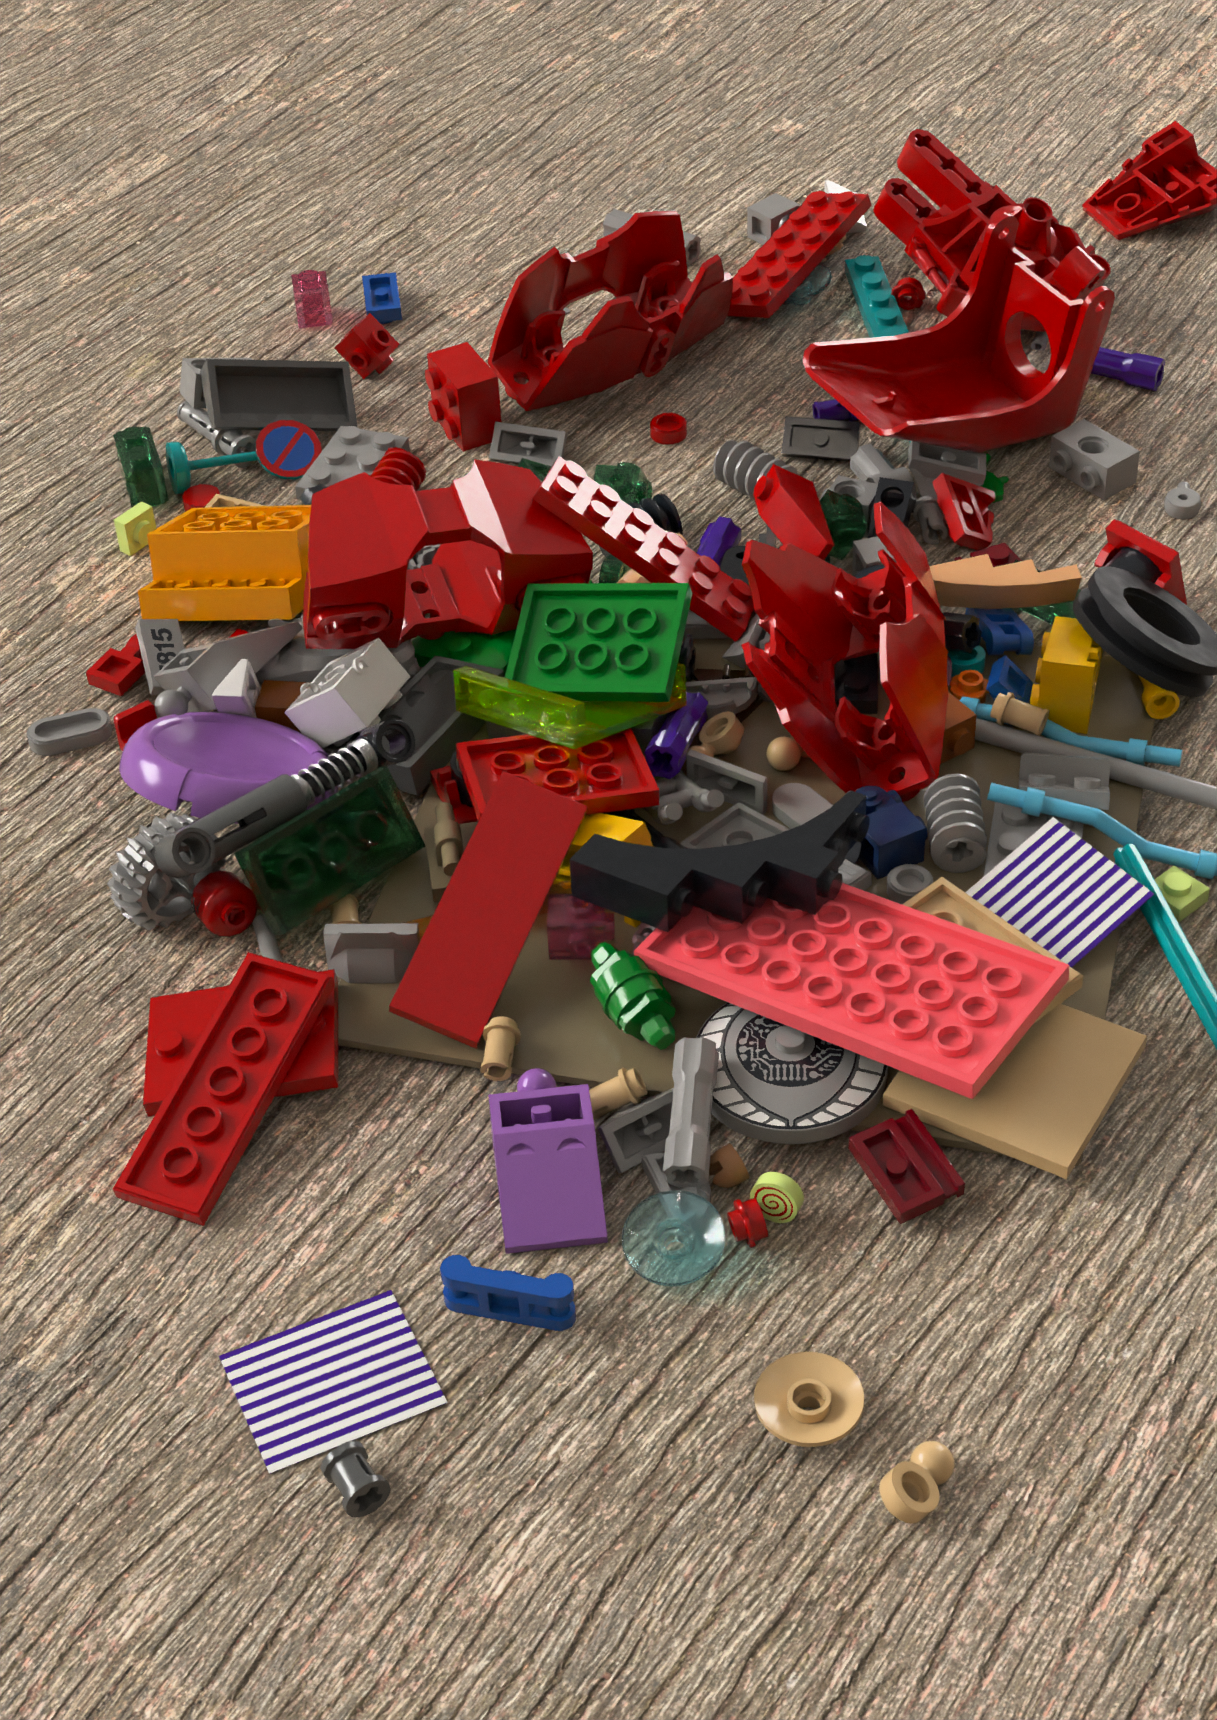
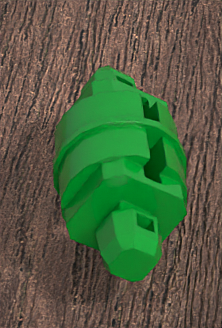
(633, 995)

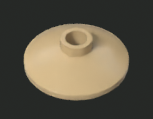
(813, 1382)

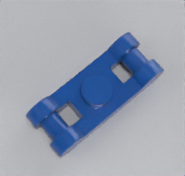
(1003, 631)
(508, 1295)

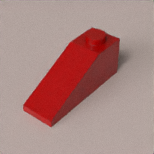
(793, 511)

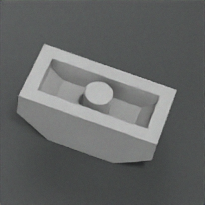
(930, 461)
(370, 950)

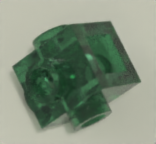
(626, 480)
(844, 520)

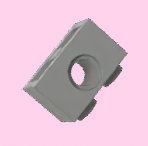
(1094, 459)

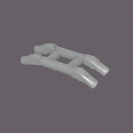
(681, 793)

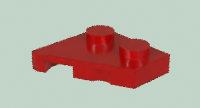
(965, 511)

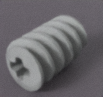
(743, 465)
(955, 823)

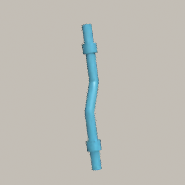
(1134, 751)
(1035, 802)

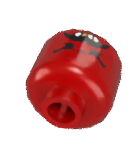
(220, 901)

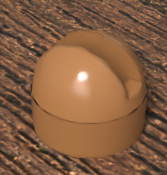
(727, 1167)

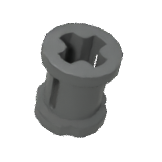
(355, 1479)

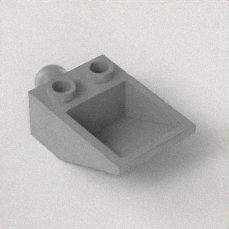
(197, 671)

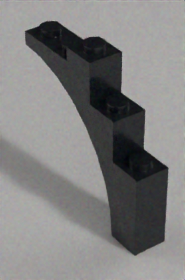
(731, 880)

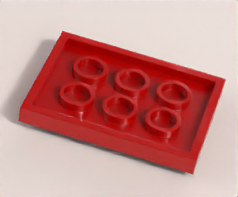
(600, 775)
(180, 1019)

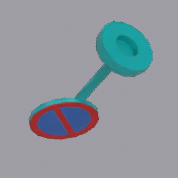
(282, 449)

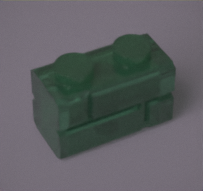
(140, 466)

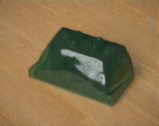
(329, 851)

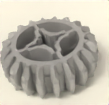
(140, 886)

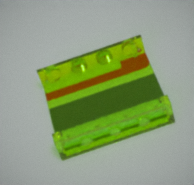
(553, 715)

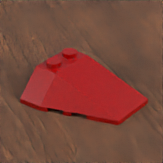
(1156, 187)

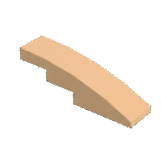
(1015, 585)

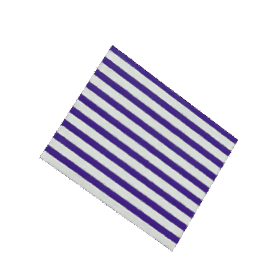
(1060, 892)
(331, 1381)

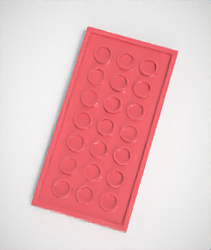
(869, 981)

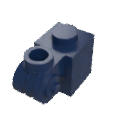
(893, 833)

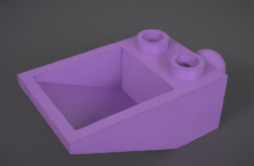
(547, 1165)

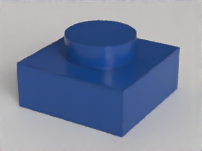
(1007, 678)

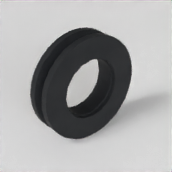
(1148, 631)

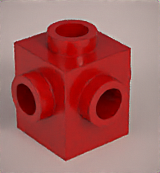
(367, 347)

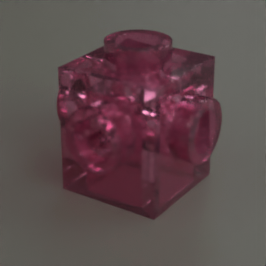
(576, 927)

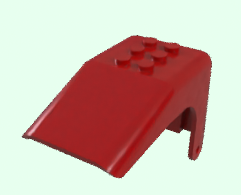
(968, 375)

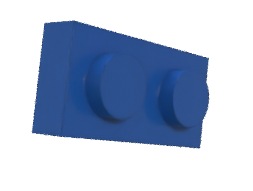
(382, 297)

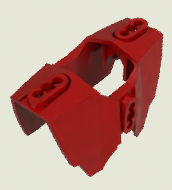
(638, 332)
(488, 552)
(830, 616)

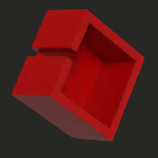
(463, 395)

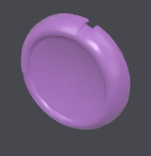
(212, 758)

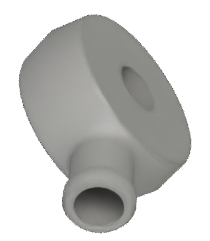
(1182, 502)

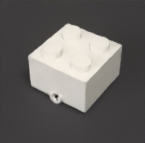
(348, 694)

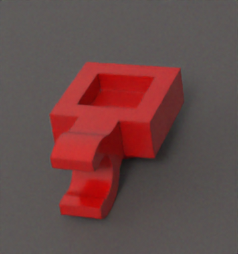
(117, 669)

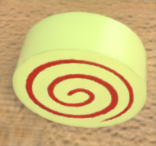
(777, 1196)

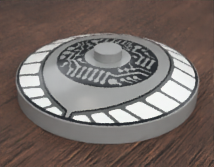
(787, 1082)

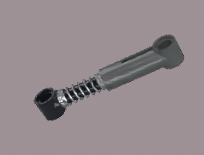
(281, 800)

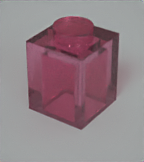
(312, 298)

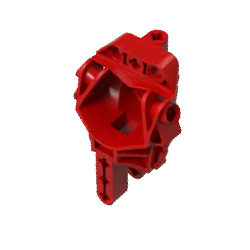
(950, 239)

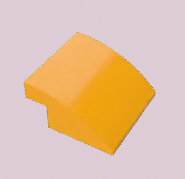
(228, 564)

